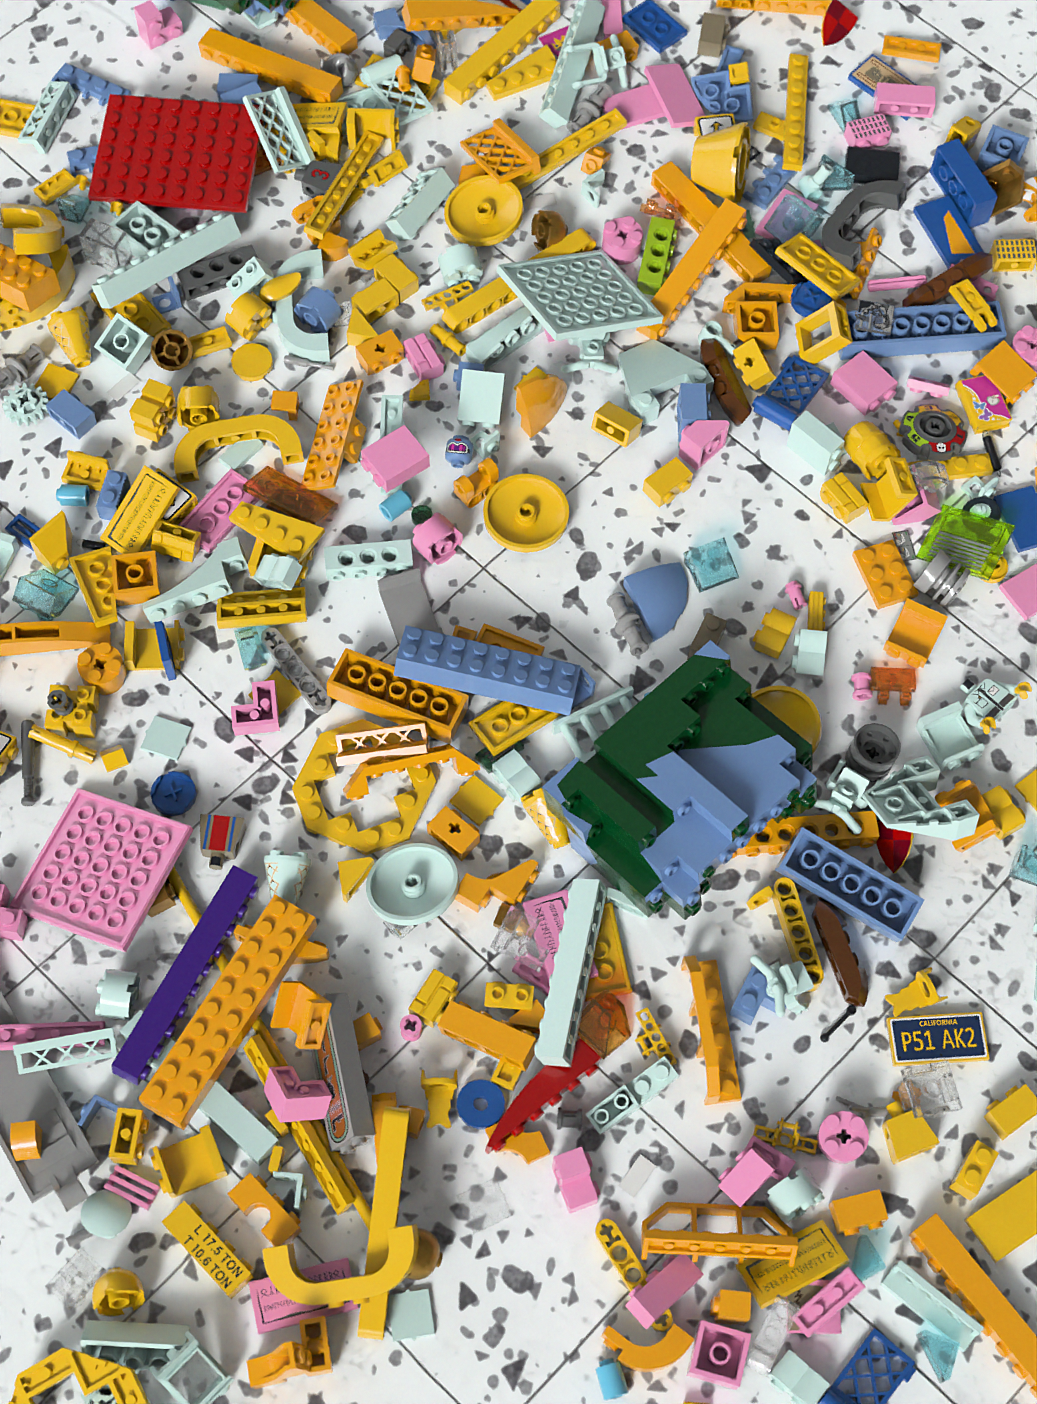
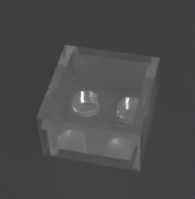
(105, 245)

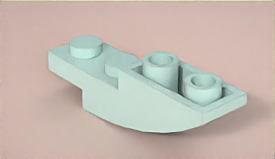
(632, 1096)

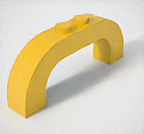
(34, 228)
(233, 430)
(292, 1283)

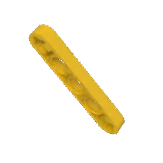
(624, 1265)

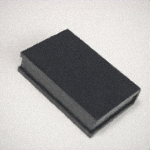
(872, 164)

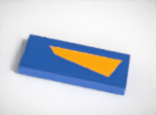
(947, 230)

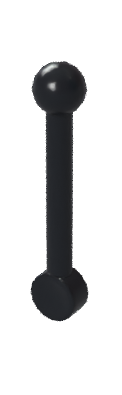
(850, 1011)

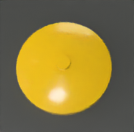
(483, 211)
(526, 513)
(794, 710)

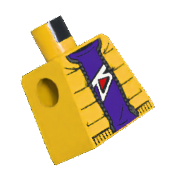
(966, 131)

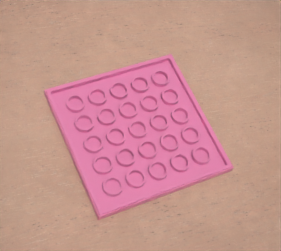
(101, 869)

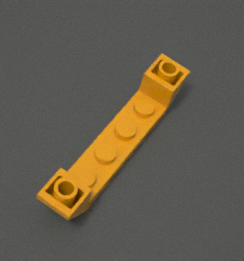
(761, 292)
(357, 784)

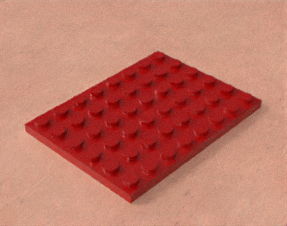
(176, 154)

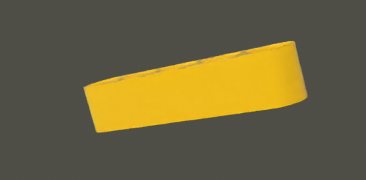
(799, 923)

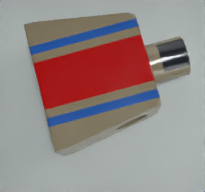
(220, 838)

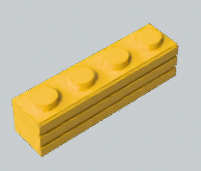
(815, 611)

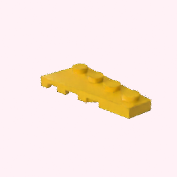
(525, 74)
(277, 530)
(95, 581)

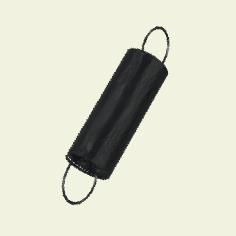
(92, 544)

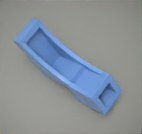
(388, 20)

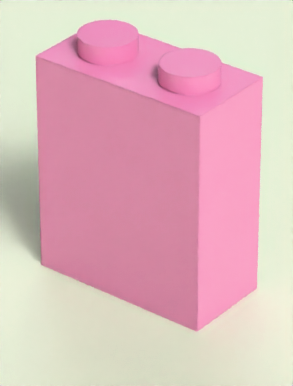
(864, 383)
(395, 459)

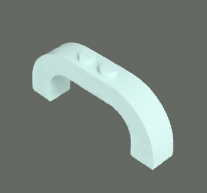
(300, 344)

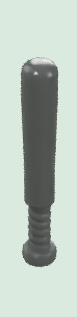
(28, 753)

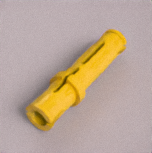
(63, 744)

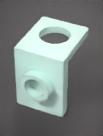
(262, 18)
(590, 183)
(488, 445)
(987, 490)
(301, 1189)

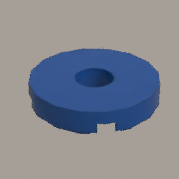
(485, 1090)

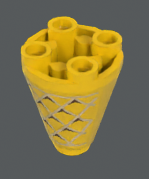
(72, 335)
(548, 824)

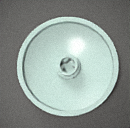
(412, 884)

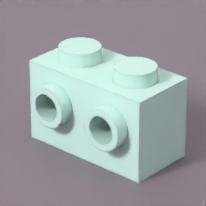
(250, 278)

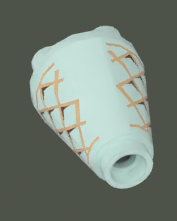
(286, 874)

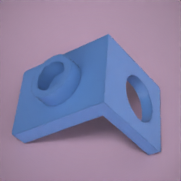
(173, 297)
(583, 689)
(90, 1110)

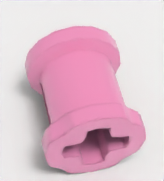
(861, 686)
(415, 1022)

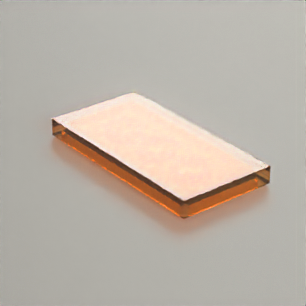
(290, 496)

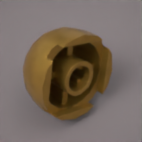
(548, 228)
(171, 350)
(428, 1256)

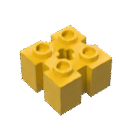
(153, 410)
(82, 717)

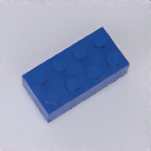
(963, 182)

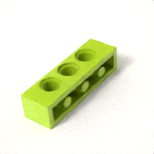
(656, 255)

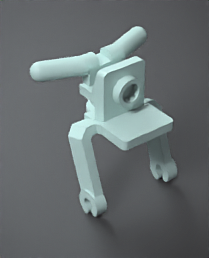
(604, 61)
(590, 353)
(845, 793)
(784, 984)

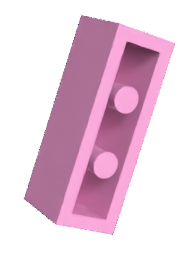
(904, 100)
(663, 1289)

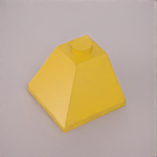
(53, 543)

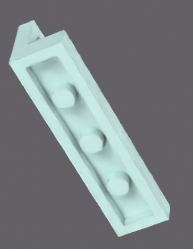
(53, 116)
(65, 1041)
(931, 1305)

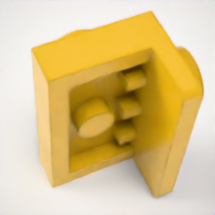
(371, 250)
(85, 470)
(509, 996)

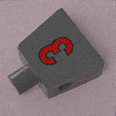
(317, 177)

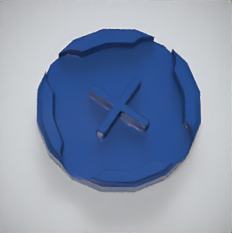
(808, 298)
(173, 793)

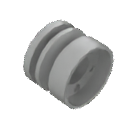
(942, 578)

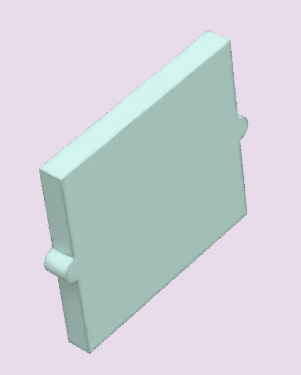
(166, 738)
(410, 1315)

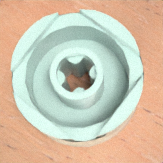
(460, 265)
(118, 994)
(794, 1195)

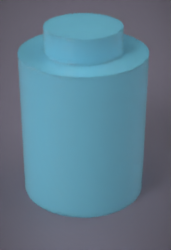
(73, 495)
(395, 505)
(611, 1379)

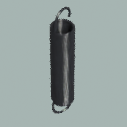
(990, 448)

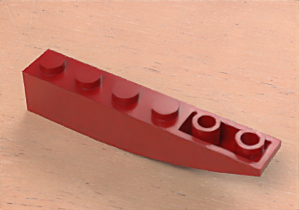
(541, 1091)

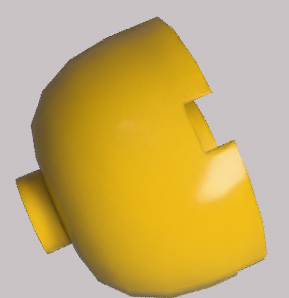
(117, 1291)

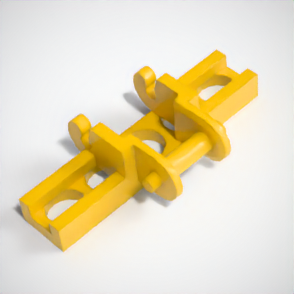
(441, 303)
(648, 1034)
(778, 1134)

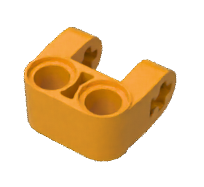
(304, 211)
(475, 488)

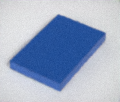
(654, 25)
(1020, 509)

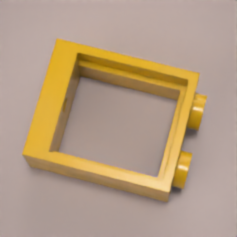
(840, 333)

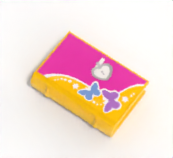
(983, 404)

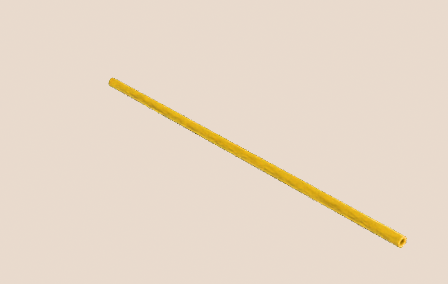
(260, 1028)

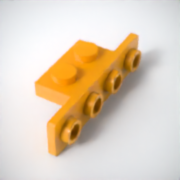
(868, 253)

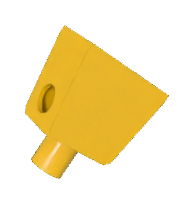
(906, 1134)

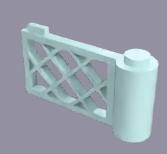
(384, 73)

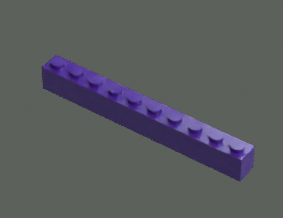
(184, 976)

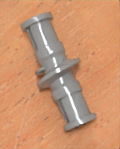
(589, 108)
(20, 365)
(627, 624)

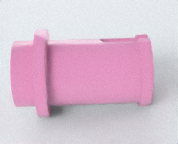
(794, 590)

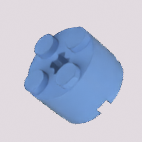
(318, 310)

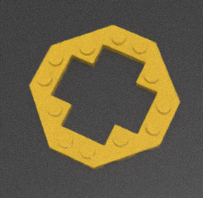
(342, 828)
(90, 1372)

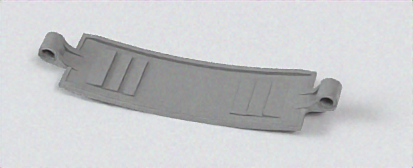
(64, 1146)

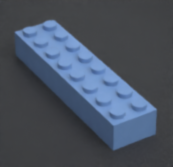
(926, 331)
(487, 670)

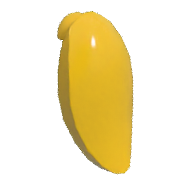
(280, 287)

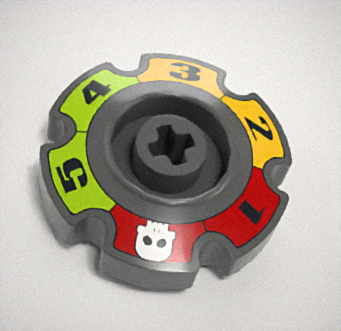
(932, 432)

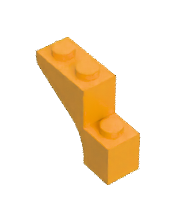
(507, 887)
(274, 1368)

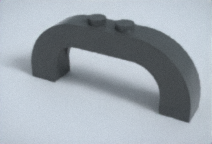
(869, 196)

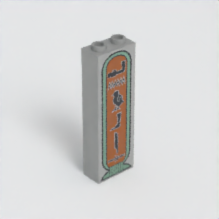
(339, 1065)

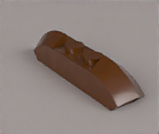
(938, 288)
(725, 381)
(844, 963)

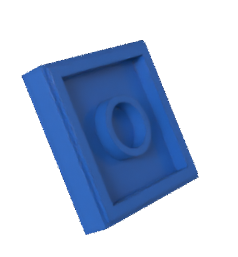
(165, 650)

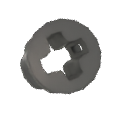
(54, 704)
(569, 1119)

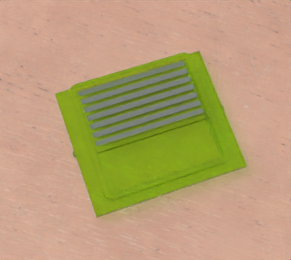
(968, 539)

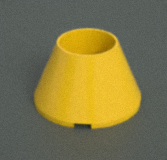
(722, 160)

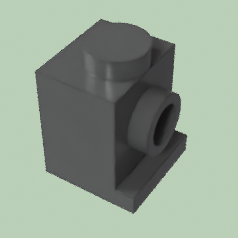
(397, 43)

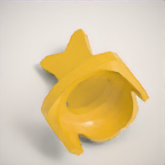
(918, 994)
(439, 1093)

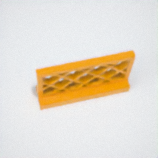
(512, 145)

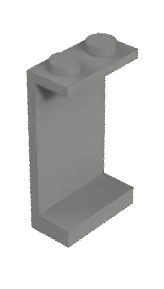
(406, 602)

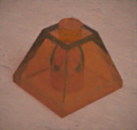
(604, 1024)

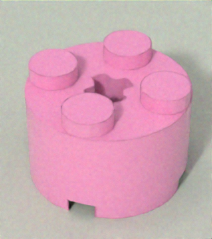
(622, 240)
(1025, 345)
(437, 539)
(832, 1146)

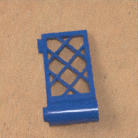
(780, 409)
(837, 1396)

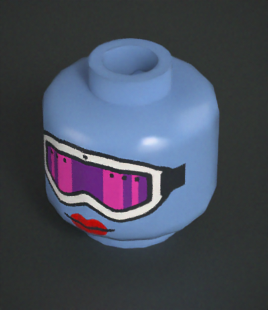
(459, 451)

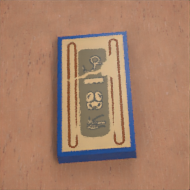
(874, 71)

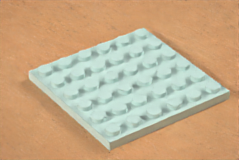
(579, 294)

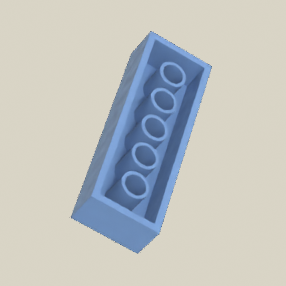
(849, 885)

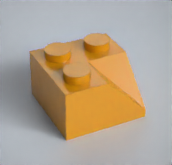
(757, 321)
(135, 577)

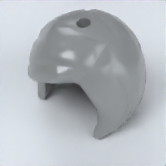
(341, 66)

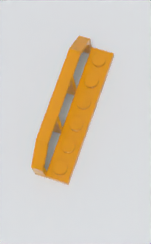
(714, 1031)
(718, 1244)

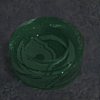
(420, 514)

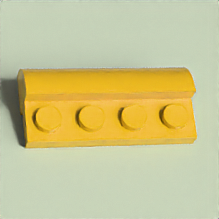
(261, 608)

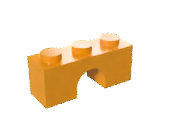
(252, 1194)

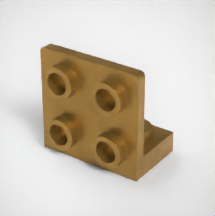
(1008, 183)

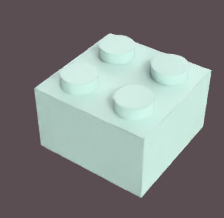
(125, 343)

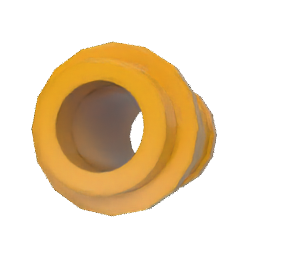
(403, 74)

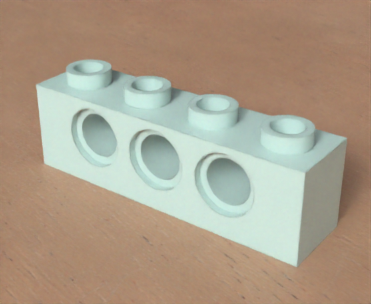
(359, 553)

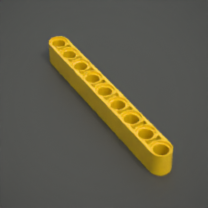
(498, 293)
(384, 1214)

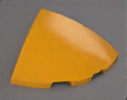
(539, 402)

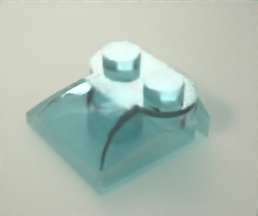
(711, 565)

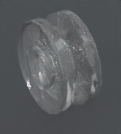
(446, 51)

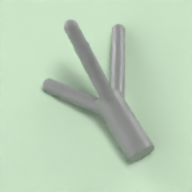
(866, 1111)

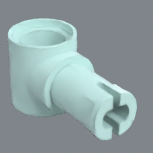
(811, 184)
(713, 330)

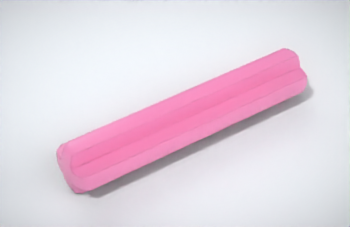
(896, 283)

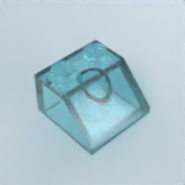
(792, 218)
(44, 594)

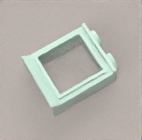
(193, 1374)

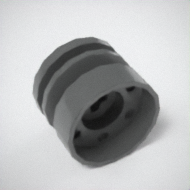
(875, 742)

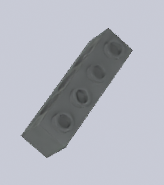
(213, 273)

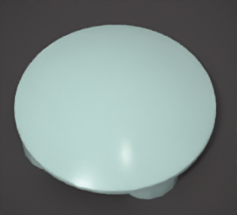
(105, 1214)

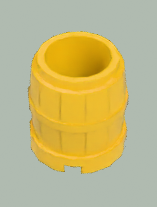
(869, 448)

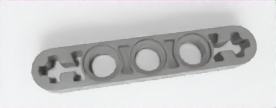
(297, 680)

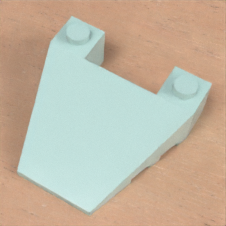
(654, 369)
(906, 805)

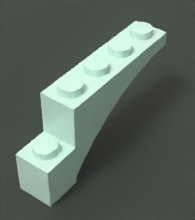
(203, 586)

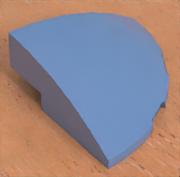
(722, 98)
(658, 596)

